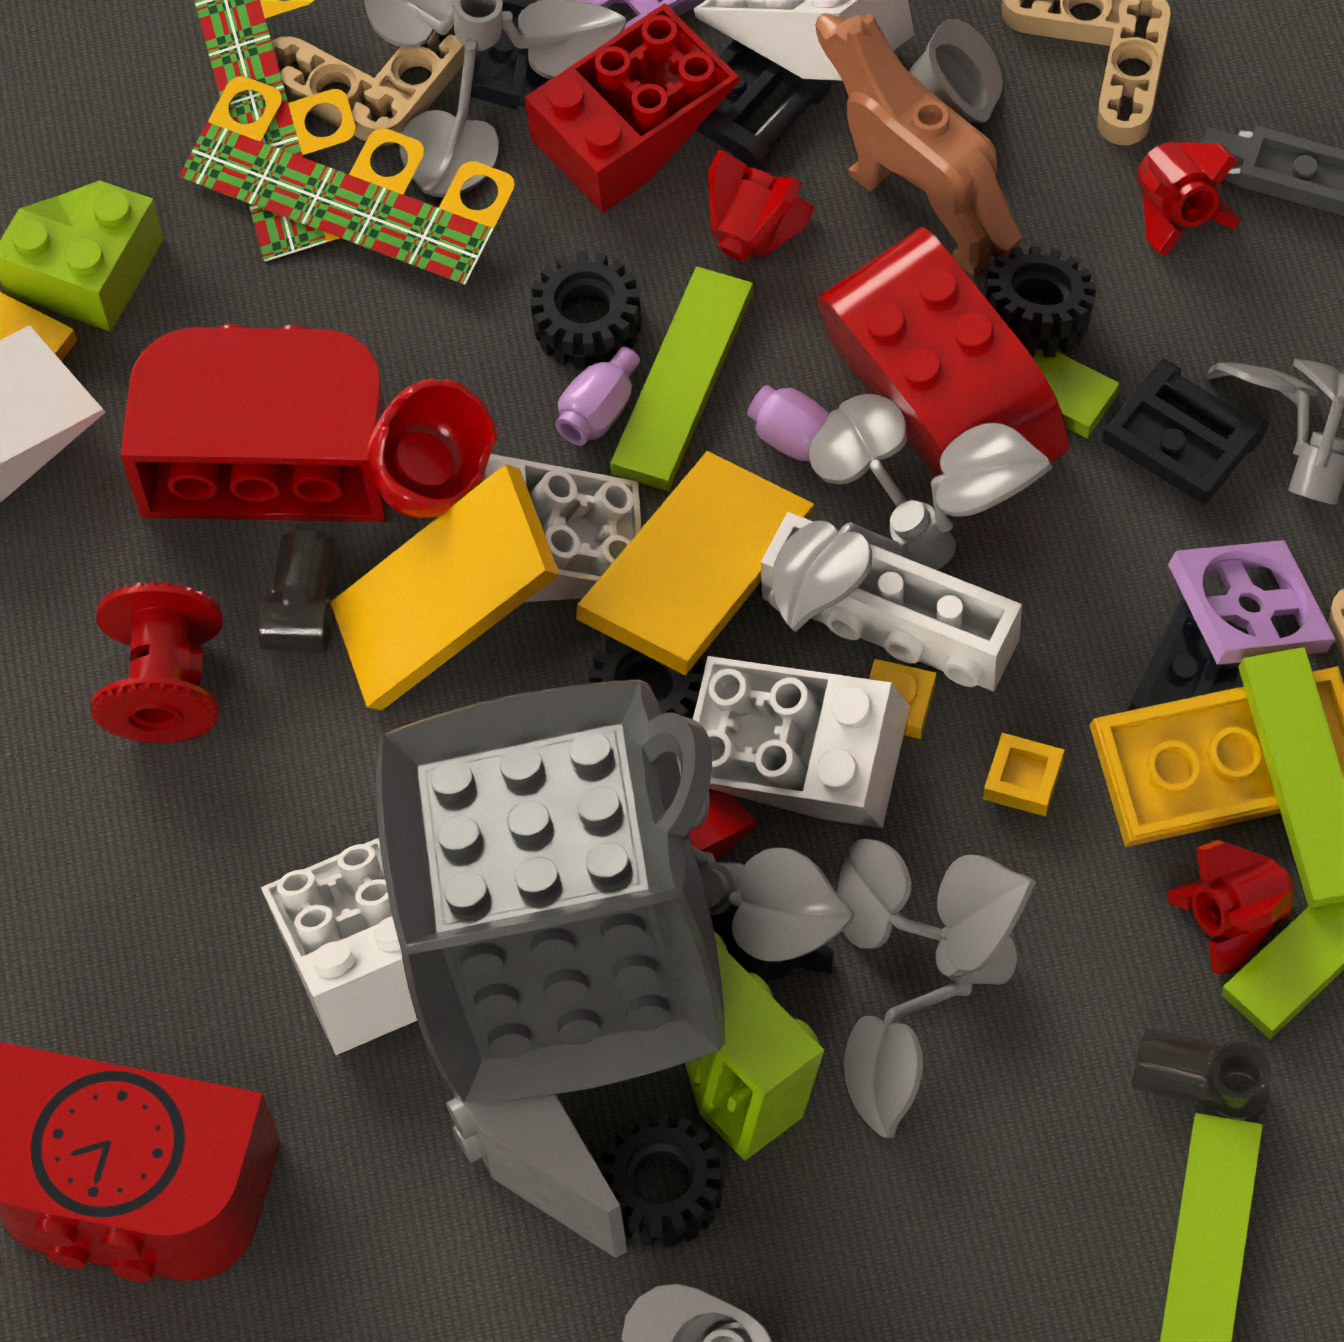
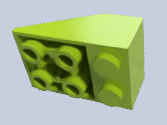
(762, 1071)

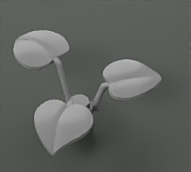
(551, 29)
(1320, 461)
(979, 471)
(778, 900)
(980, 909)

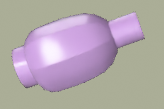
(596, 398)
(787, 420)

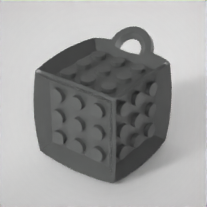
(551, 889)

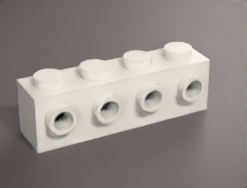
(918, 615)

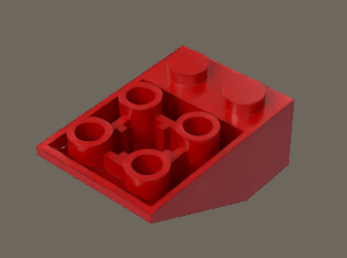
(628, 106)

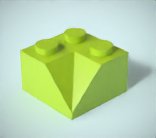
(81, 252)

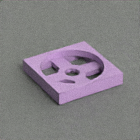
(1212, 612)

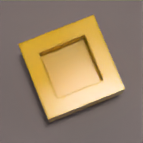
(914, 685)
(1023, 774)

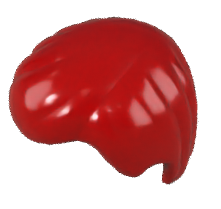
(431, 447)

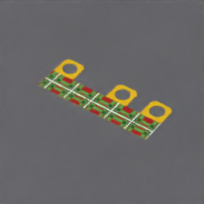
(242, 46)
(351, 205)

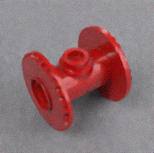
(164, 675)

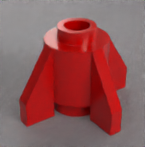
(1182, 189)
(752, 208)
(1237, 901)

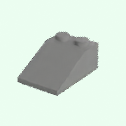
(542, 1159)

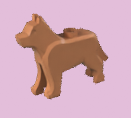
(920, 138)

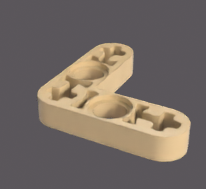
(1115, 29)
(381, 93)

